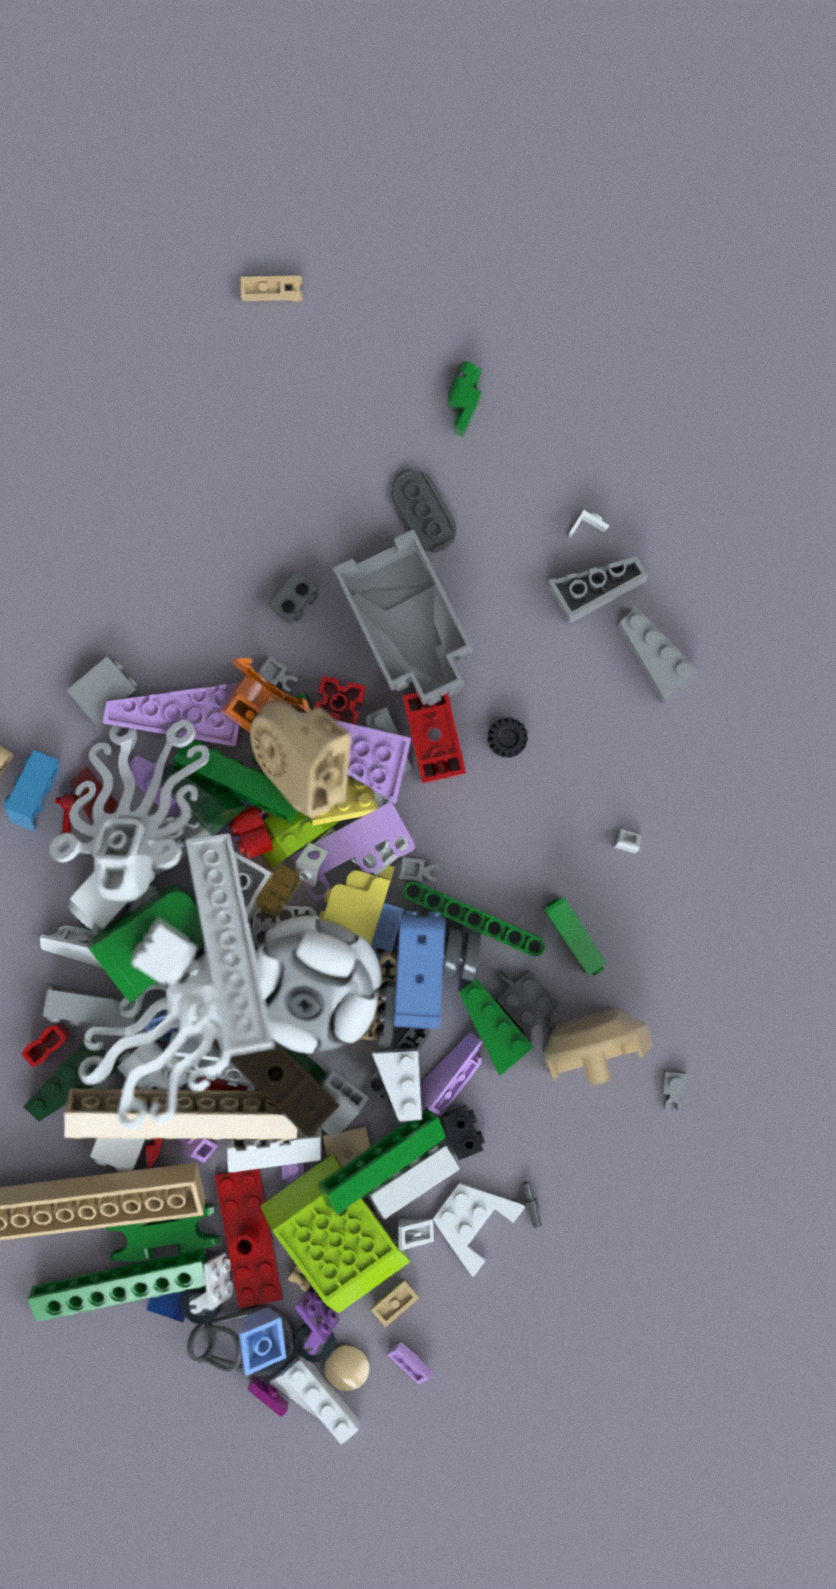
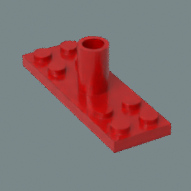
(251, 1263)

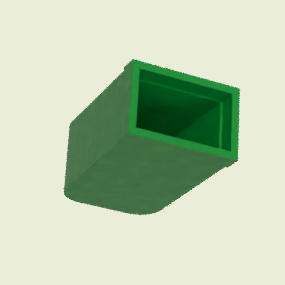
(116, 943)

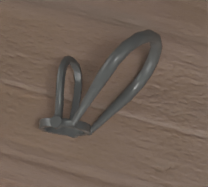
(228, 1365)

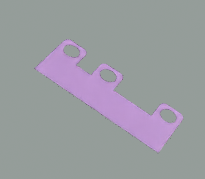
(359, 840)

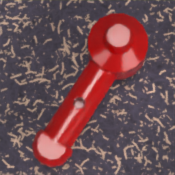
(66, 803)

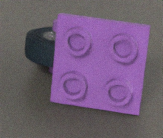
(316, 1337)

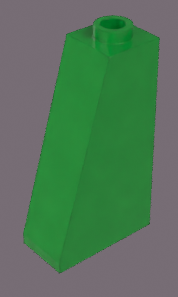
(574, 935)

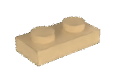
(395, 1303)

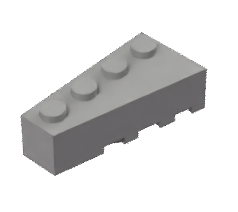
(656, 655)

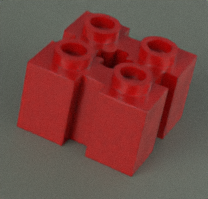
(351, 696)

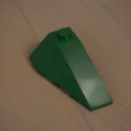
(213, 805)

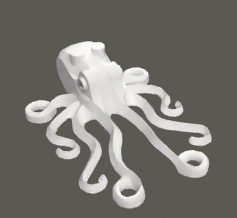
(127, 840)
(192, 1009)

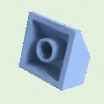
(261, 1340)

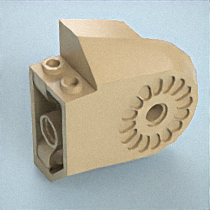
(302, 755)
(594, 1039)

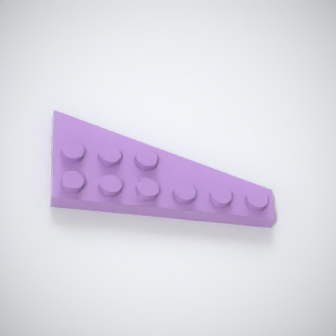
(160, 711)

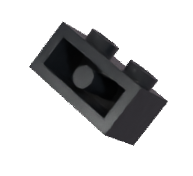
(462, 1132)

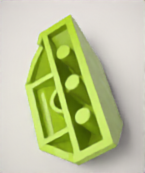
(289, 837)

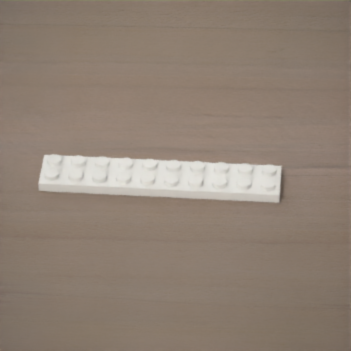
(228, 945)

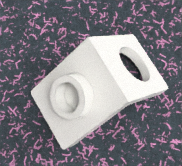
(593, 519)
(309, 868)

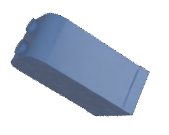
(420, 970)

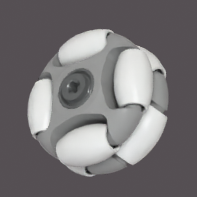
(317, 983)

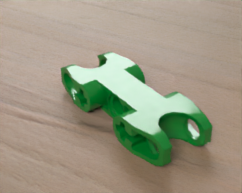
(147, 1235)

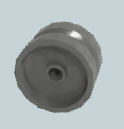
(461, 954)

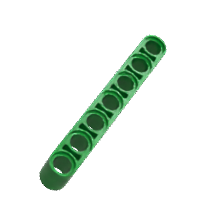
(481, 926)

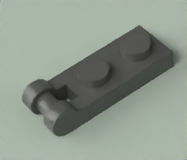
(387, 1015)

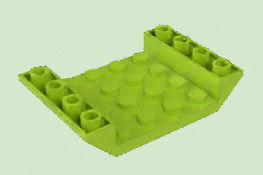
(336, 1253)

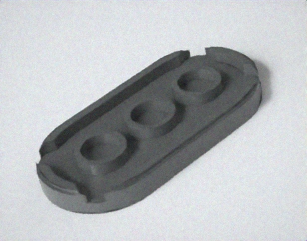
(424, 510)

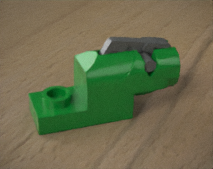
(464, 394)

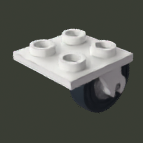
(204, 1303)

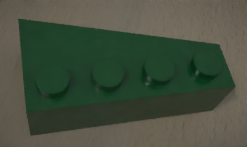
(56, 1089)

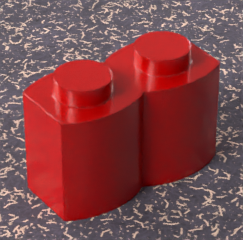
(251, 832)
(49, 1040)

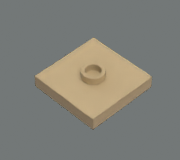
(348, 1144)

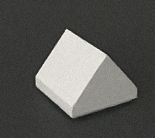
(628, 841)

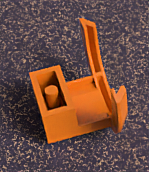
(253, 694)

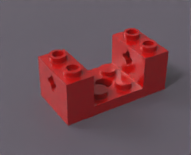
(437, 758)

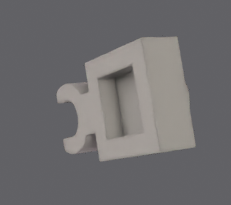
(276, 672)
(414, 869)
(674, 1086)

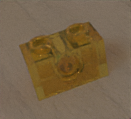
(278, 890)

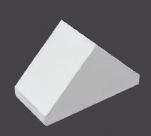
(415, 1232)

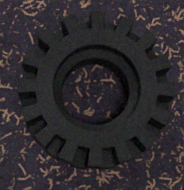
(498, 747)

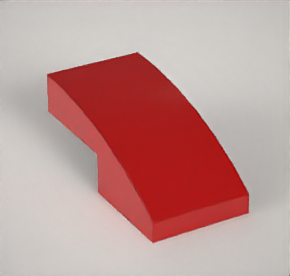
(153, 1151)

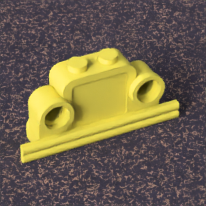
(358, 902)

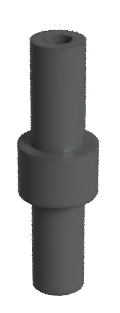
(531, 1204)

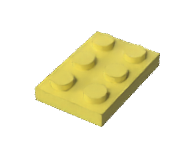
(357, 803)

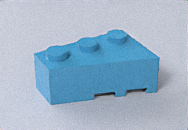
(31, 789)

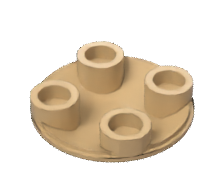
(347, 1368)

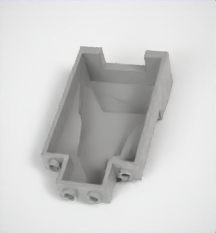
(407, 618)

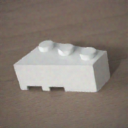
(401, 1078)

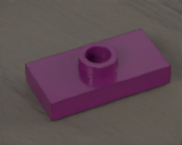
(268, 1395)

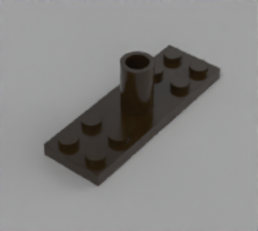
(295, 1095)

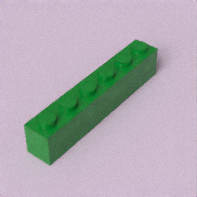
(240, 780)
(381, 1161)

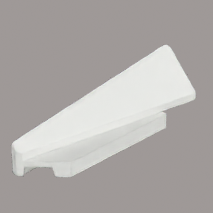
(71, 943)

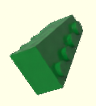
(497, 1030)

